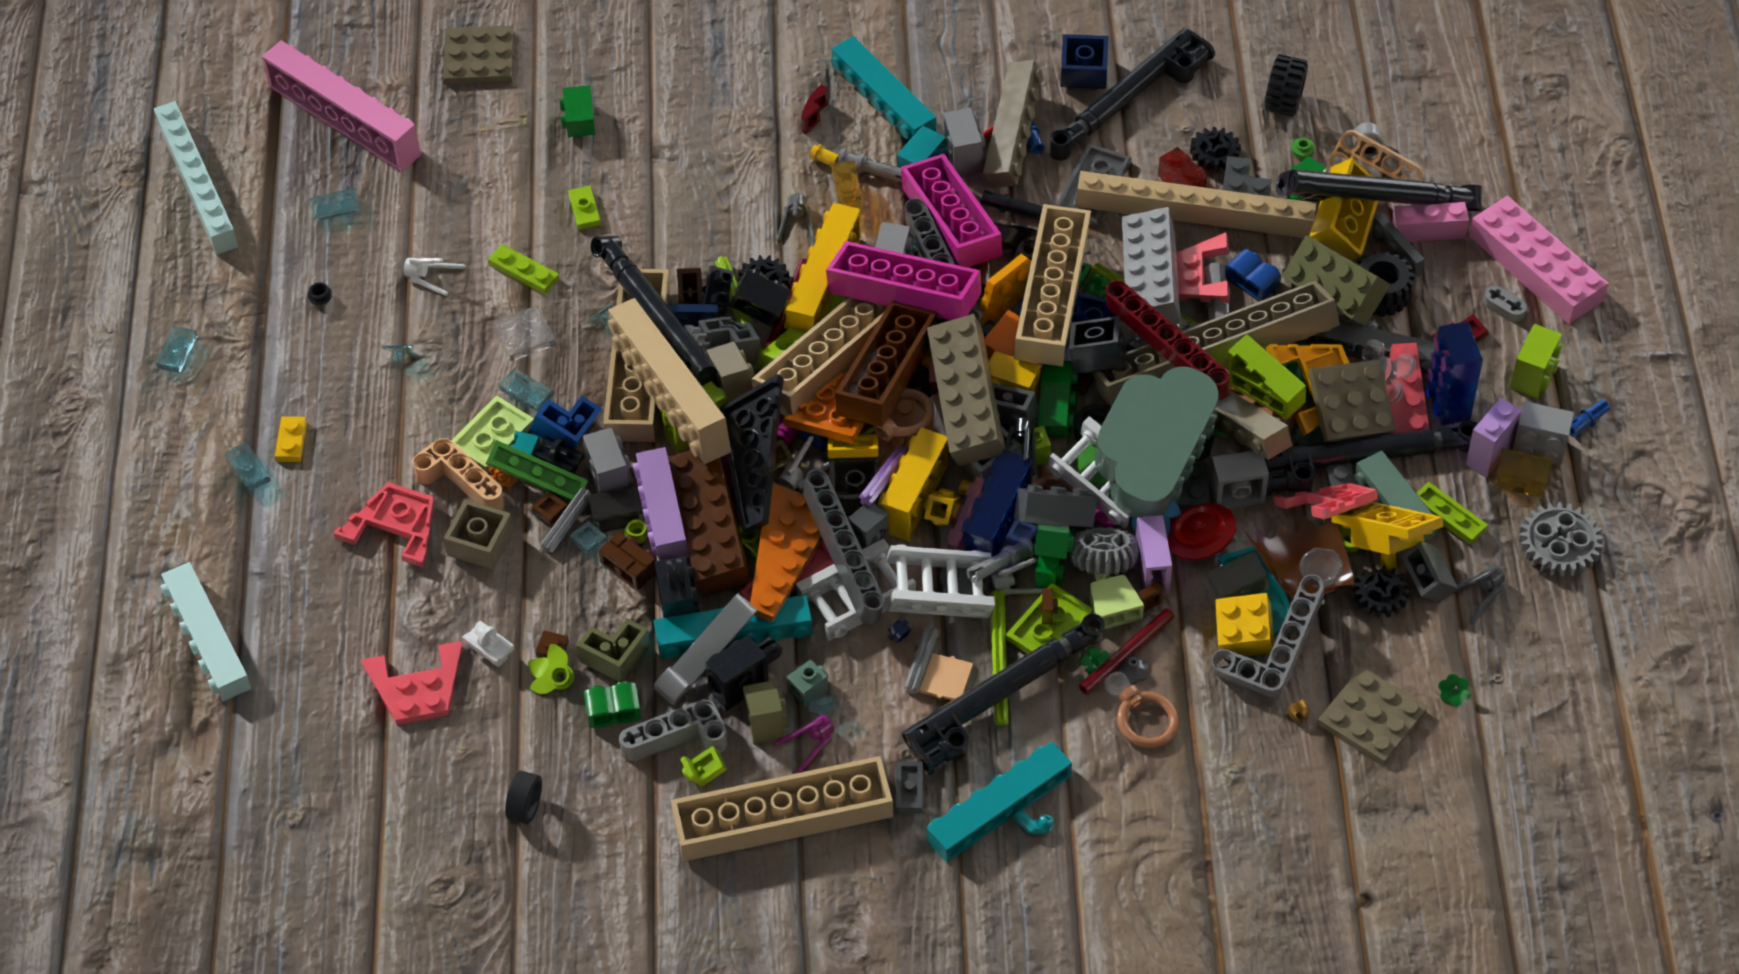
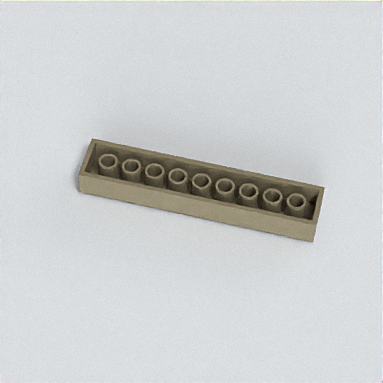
(1275, 320)

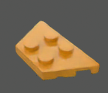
(1005, 288)

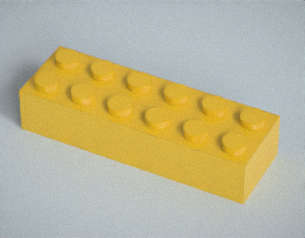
(810, 294)

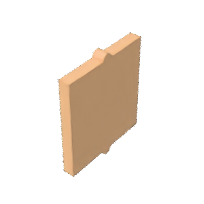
(945, 677)

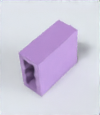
(1491, 435)
(1154, 552)

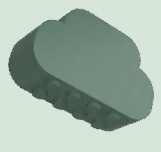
(1155, 438)

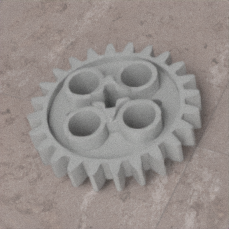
(1561, 539)

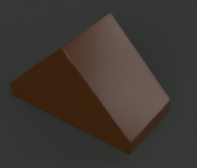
(690, 285)

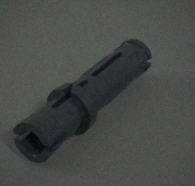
(1010, 204)

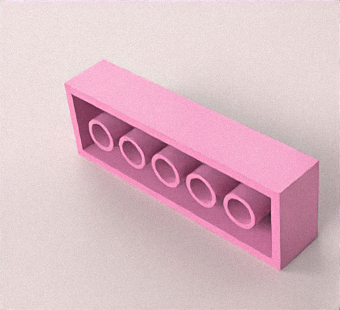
(1538, 259)

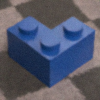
(569, 426)

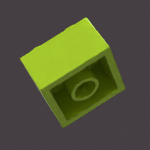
(1537, 361)

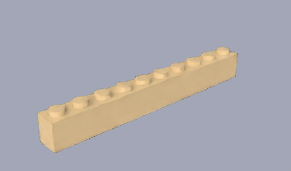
(1196, 204)

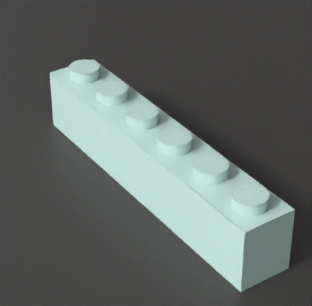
(205, 631)

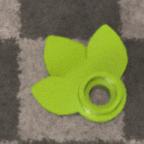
(549, 669)

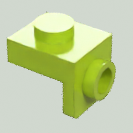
(704, 766)

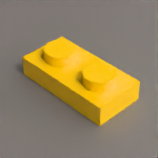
(290, 439)
(862, 447)

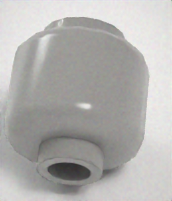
(1372, 131)

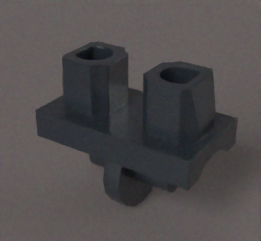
(718, 287)
(559, 454)

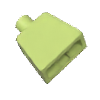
(1115, 600)

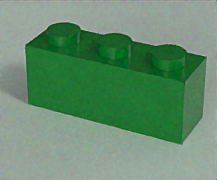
(1058, 399)
(1053, 540)

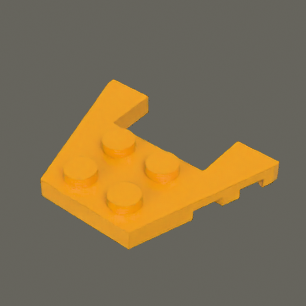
(1308, 357)

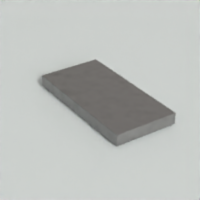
(1097, 161)

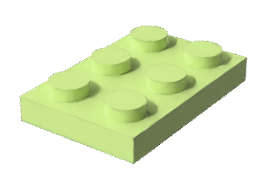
(494, 422)

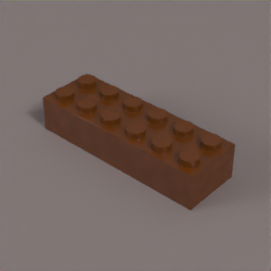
(885, 364)
(709, 523)

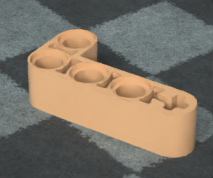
(1380, 162)
(448, 459)

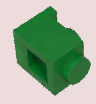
(1049, 571)

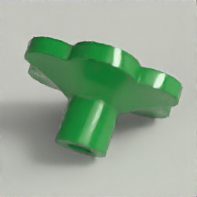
(1450, 693)

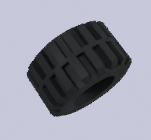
(1286, 85)
(1396, 273)

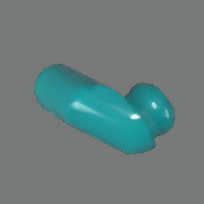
(1034, 826)

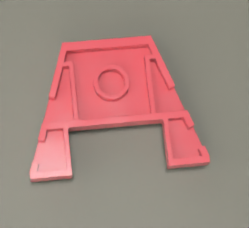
(1191, 271)
(1330, 500)
(397, 512)
(417, 694)

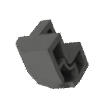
(724, 331)

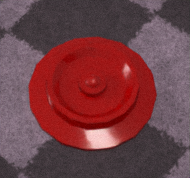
(1201, 531)

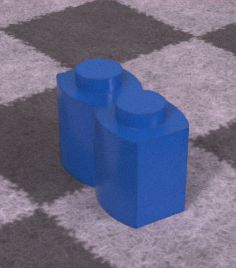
(1253, 275)

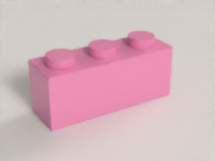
(1431, 221)

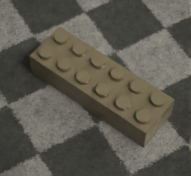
(966, 390)

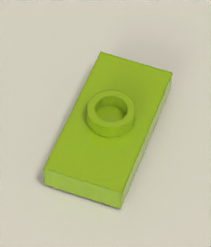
(584, 207)

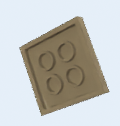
(478, 55)
(1351, 401)
(1372, 715)

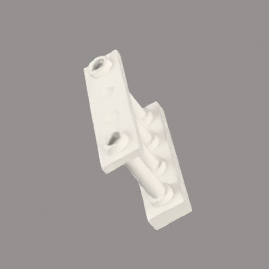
(1061, 469)
(829, 579)
(932, 602)

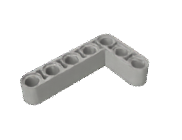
(716, 637)
(1282, 646)

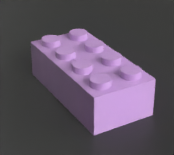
(660, 504)

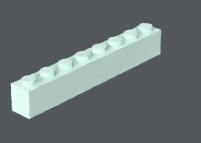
(196, 178)

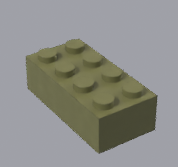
(1350, 285)

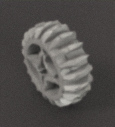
(1104, 550)

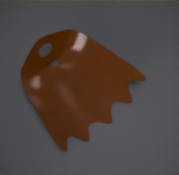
(1287, 548)

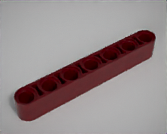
(1157, 329)

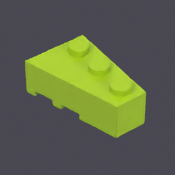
(1264, 378)

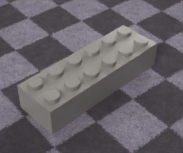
(1152, 260)

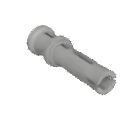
(870, 166)
(1008, 557)

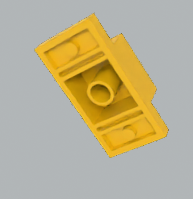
(1387, 529)

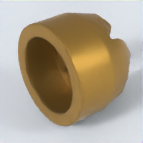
(1298, 710)

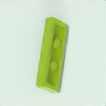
(523, 269)
(1454, 515)

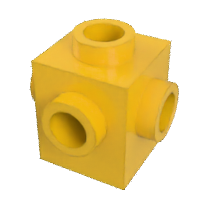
(935, 510)

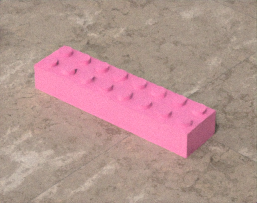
(342, 105)

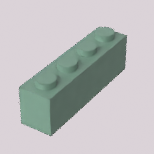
(1391, 487)

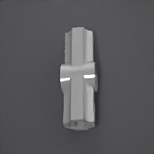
(1213, 274)

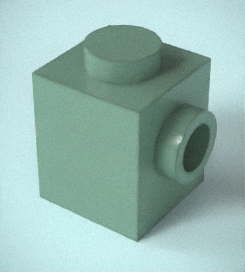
(807, 682)

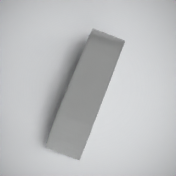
(1505, 303)

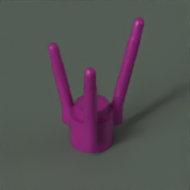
(817, 730)

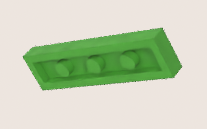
(535, 471)

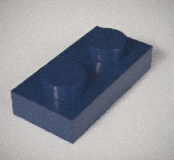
(691, 313)

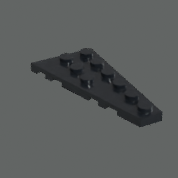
(753, 437)

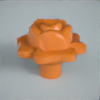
(503, 478)

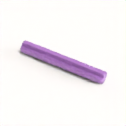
(882, 477)

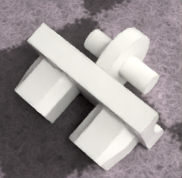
(488, 643)

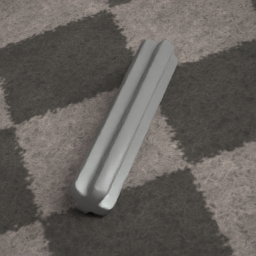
(566, 520)
(921, 660)

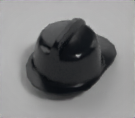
(1012, 236)

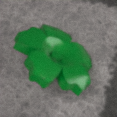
(1097, 285)
(1093, 659)

